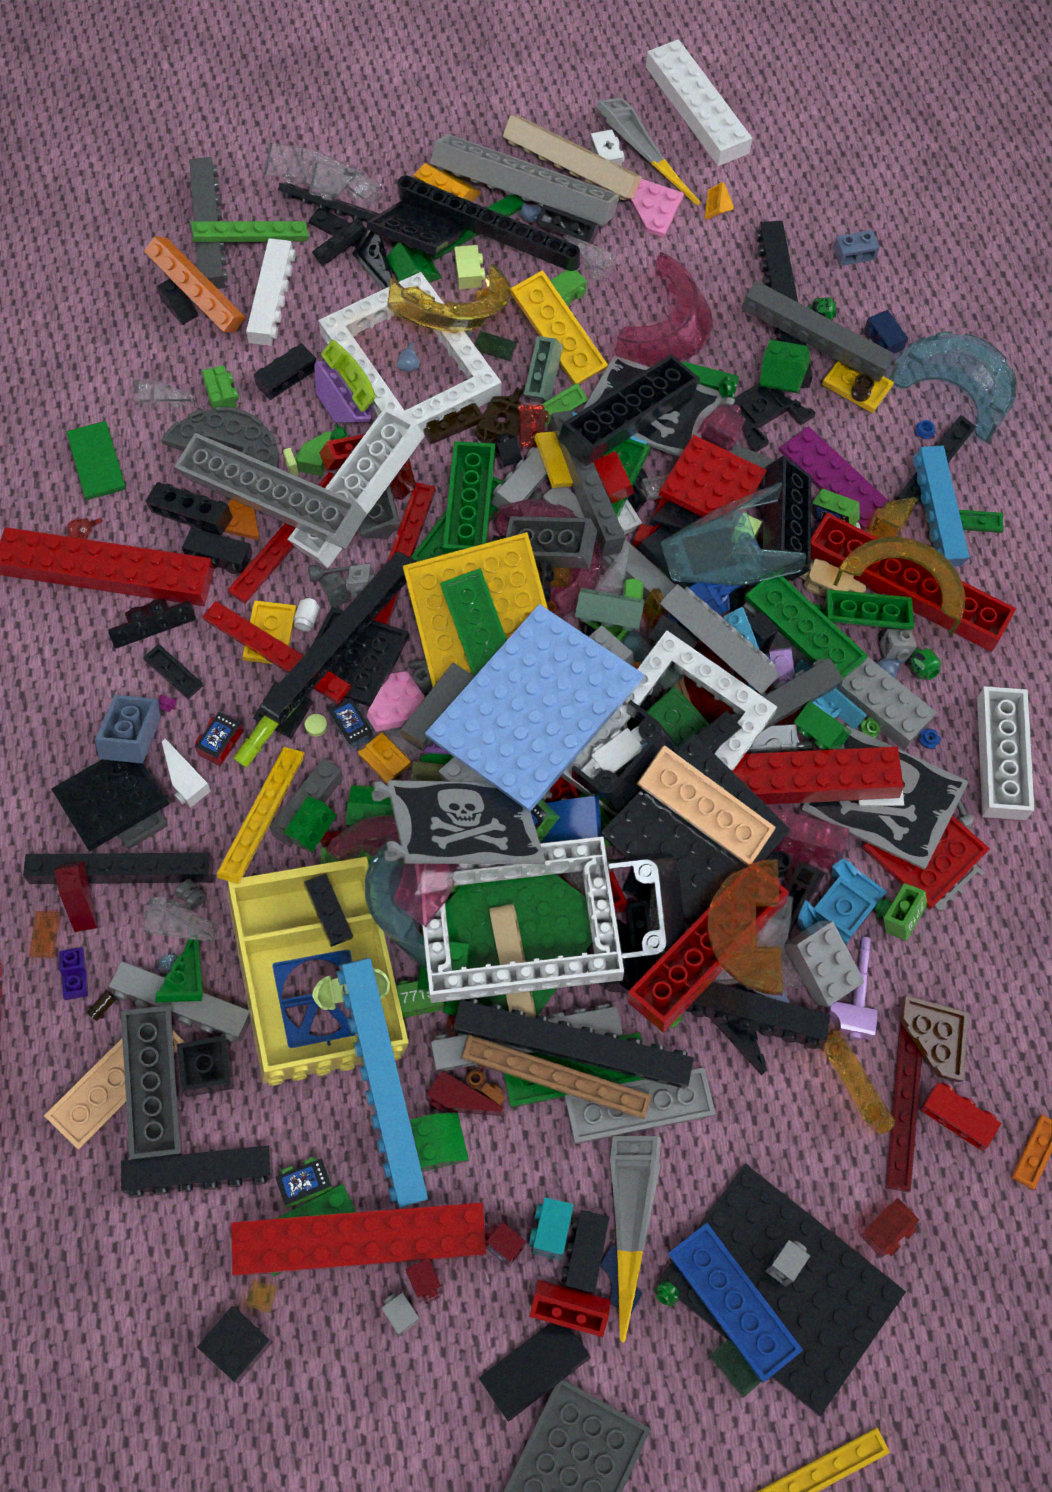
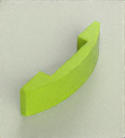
(351, 372)

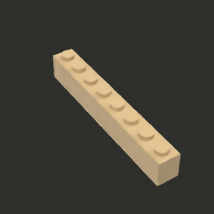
(571, 156)

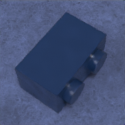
(886, 332)

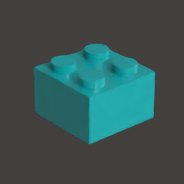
(552, 1229)

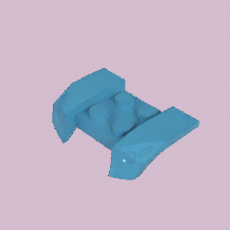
(846, 901)

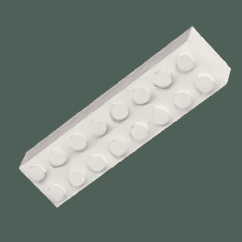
(698, 102)
(366, 474)

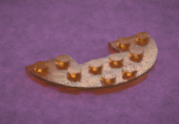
(734, 927)

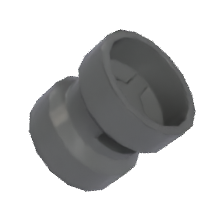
(190, 894)

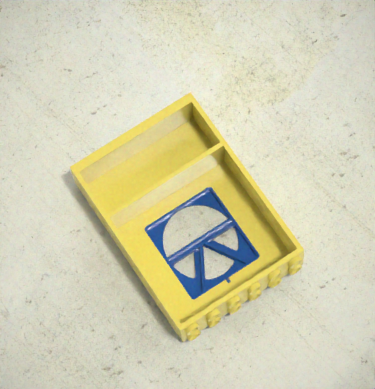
(280, 931)

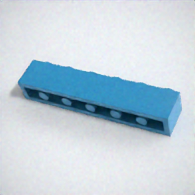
(940, 503)

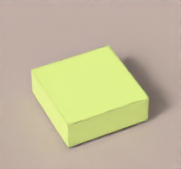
(290, 461)

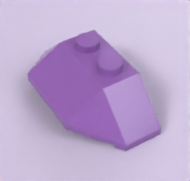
(337, 395)

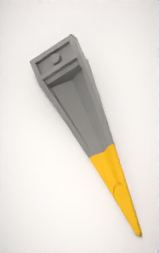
(627, 123)
(634, 1183)

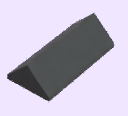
(382, 518)

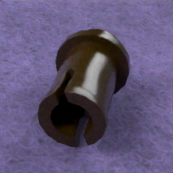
(101, 1005)

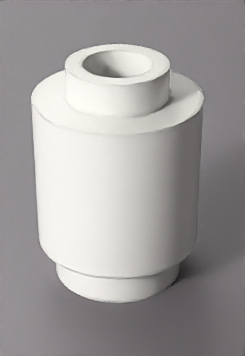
(306, 614)

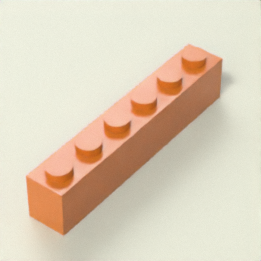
(194, 284)

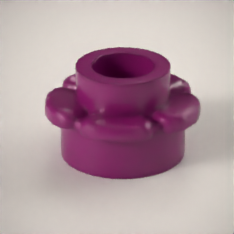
(166, 703)

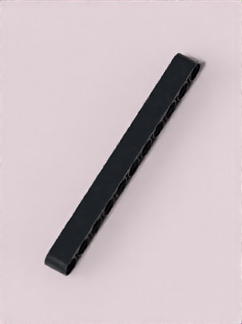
(489, 223)
(336, 640)

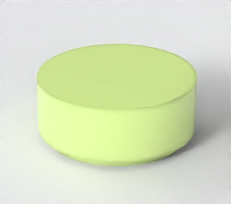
(316, 725)

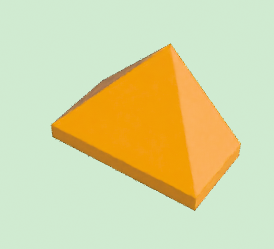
(718, 201)

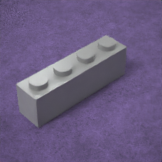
(523, 482)

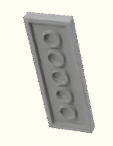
(667, 1107)

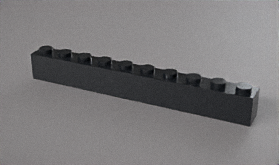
(778, 274)
(573, 1044)

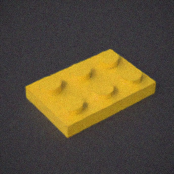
(842, 378)
(274, 619)

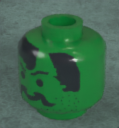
(824, 307)
(925, 664)

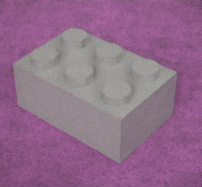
(824, 963)

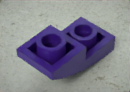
(73, 973)

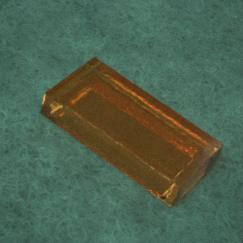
(652, 608)
(44, 934)

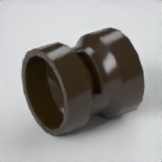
(862, 387)

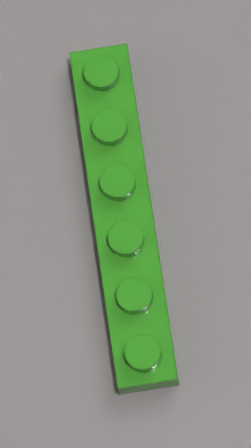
(248, 231)

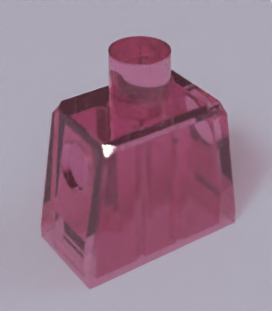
(723, 426)

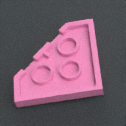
(656, 206)
(395, 702)

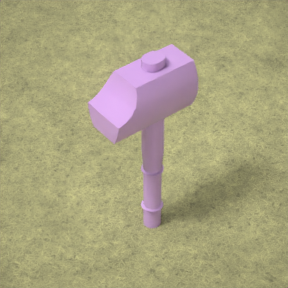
(856, 1019)

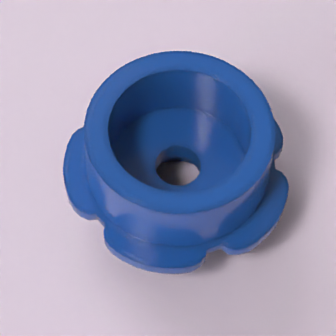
(925, 425)
(925, 742)

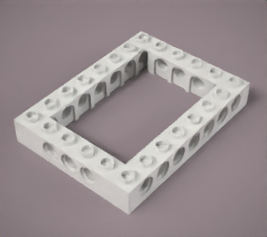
(481, 381)
(744, 701)
(602, 966)

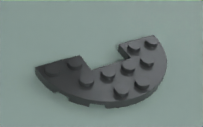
(229, 427)

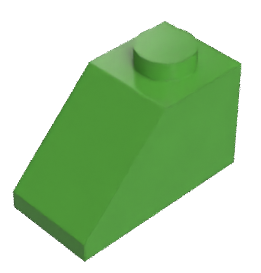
(309, 458)

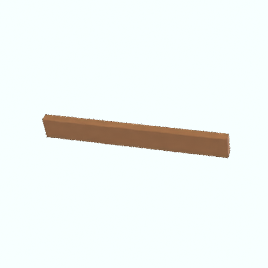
(556, 1077)

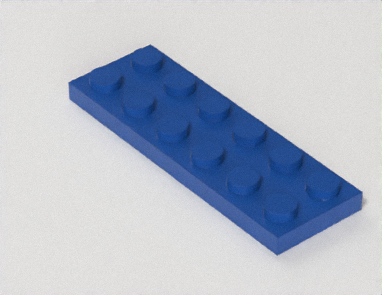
(735, 1302)

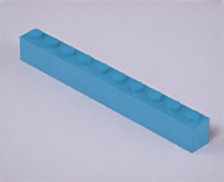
(383, 1082)

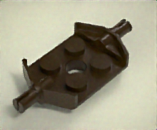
(500, 406)

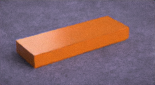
(1035, 1154)

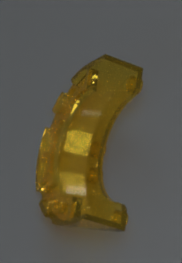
(424, 311)
(920, 552)

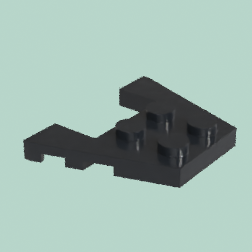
(763, 405)

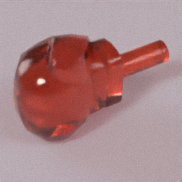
(81, 527)

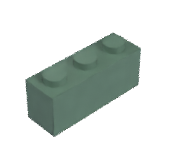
(543, 369)
(609, 609)

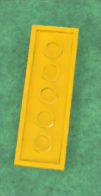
(555, 320)

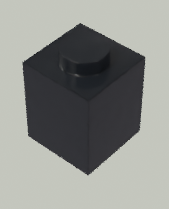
(507, 449)

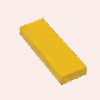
(553, 459)

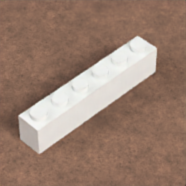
(270, 292)

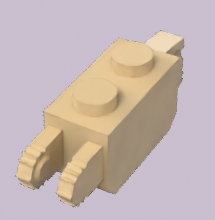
(823, 576)

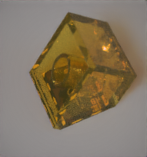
(892, 517)

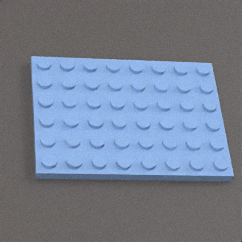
(534, 707)

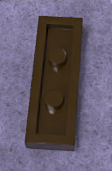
(453, 423)

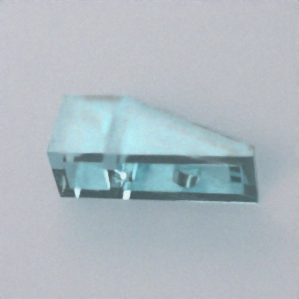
(641, 648)

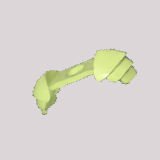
(329, 992)

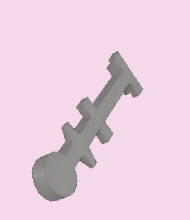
(941, 905)

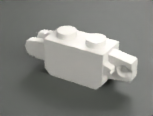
(615, 754)

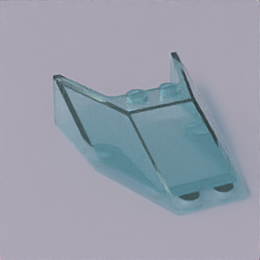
(724, 547)

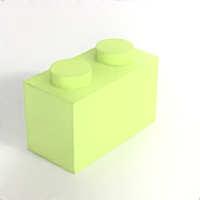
(468, 267)

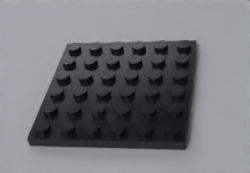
(651, 827)

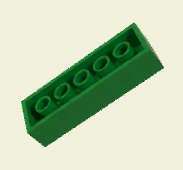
(469, 496)

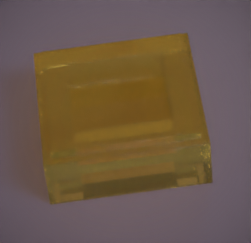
(261, 1296)

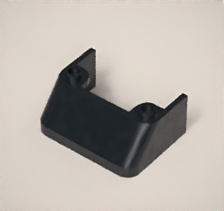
(616, 790)
(664, 872)

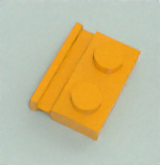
(384, 758)

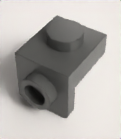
(335, 589)

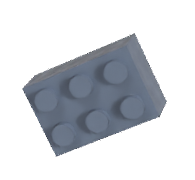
(128, 729)

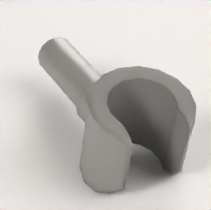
(966, 819)

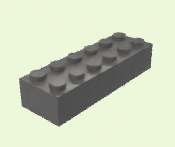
(150, 1082)

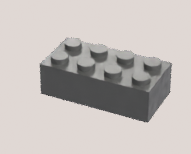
(557, 540)

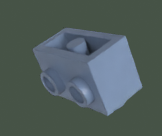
(856, 247)

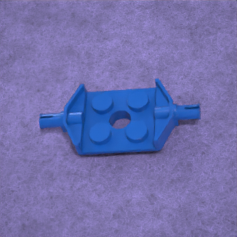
(712, 594)

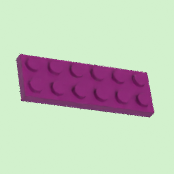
(833, 472)

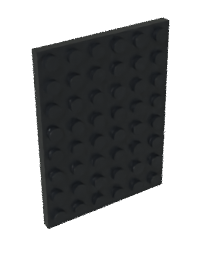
(829, 1307)

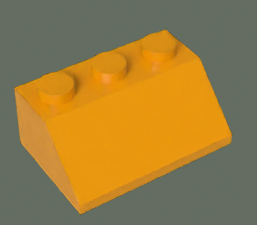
(446, 181)

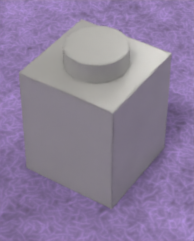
(400, 1313)

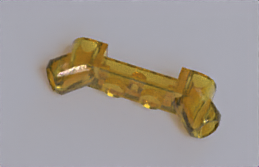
(858, 1083)

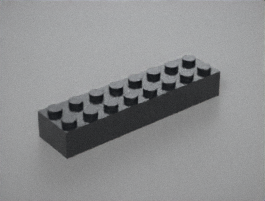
(628, 409)

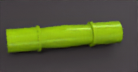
(253, 744)

